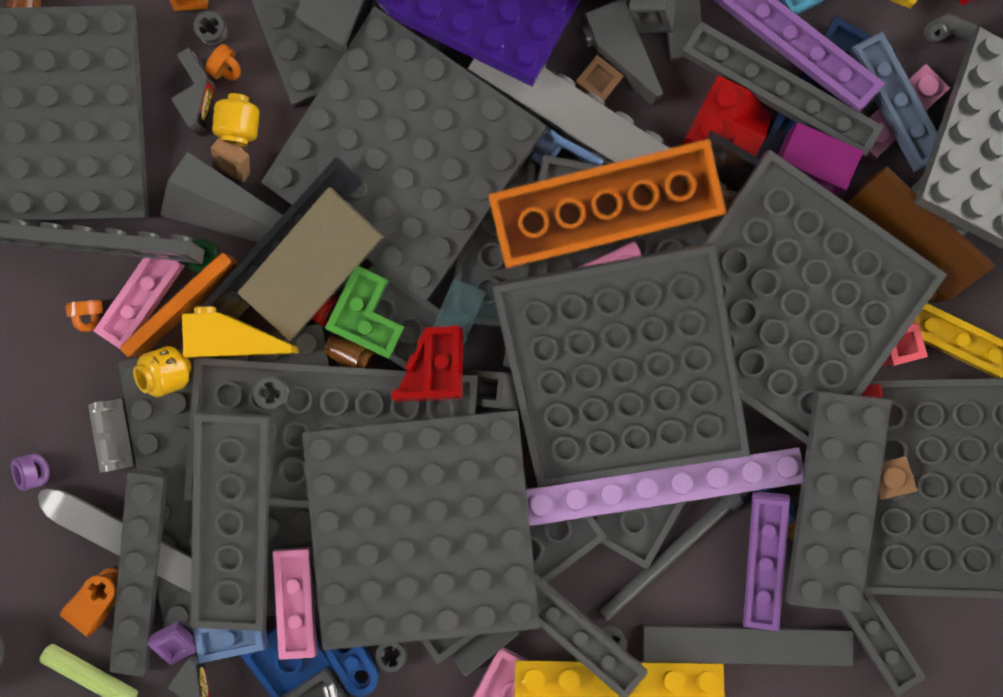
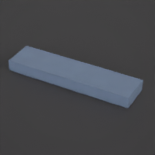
(898, 100)

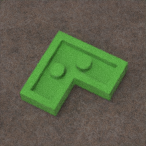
(356, 318)

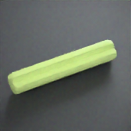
(85, 673)

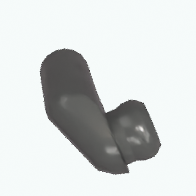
(949, 25)

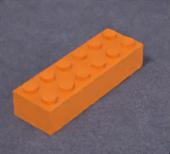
(607, 203)

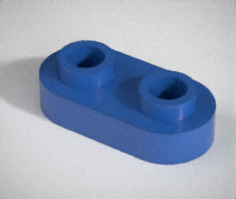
(346, 665)

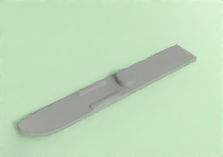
(107, 532)

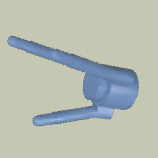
(552, 143)

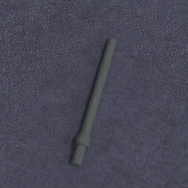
(676, 549)

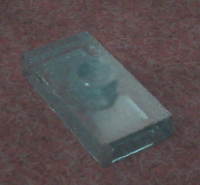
(460, 307)

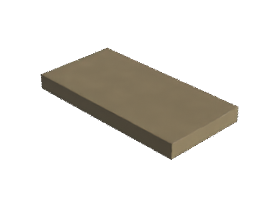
(310, 264)

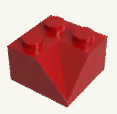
(731, 114)

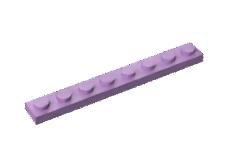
(664, 486)

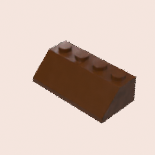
(891, 206)

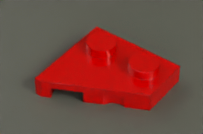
(434, 368)

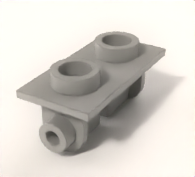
(111, 435)

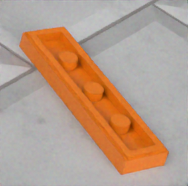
(182, 303)

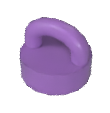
(25, 471)

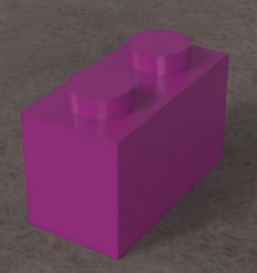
(820, 157)

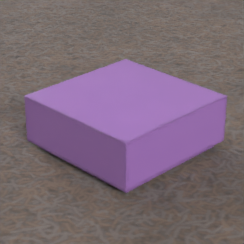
(173, 643)

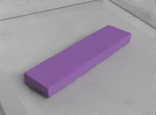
(766, 560)

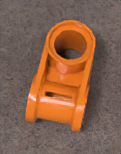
(92, 602)

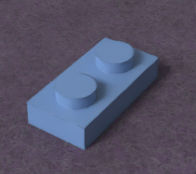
(225, 643)

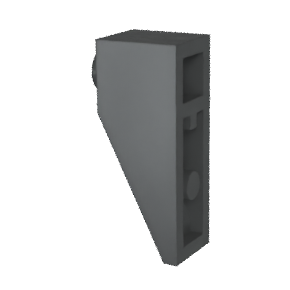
(617, 41)

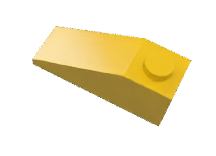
(220, 335)

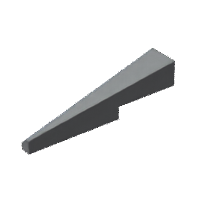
(212, 201)

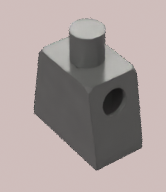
(332, 20)

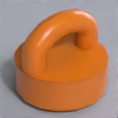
(219, 62)
(78, 309)

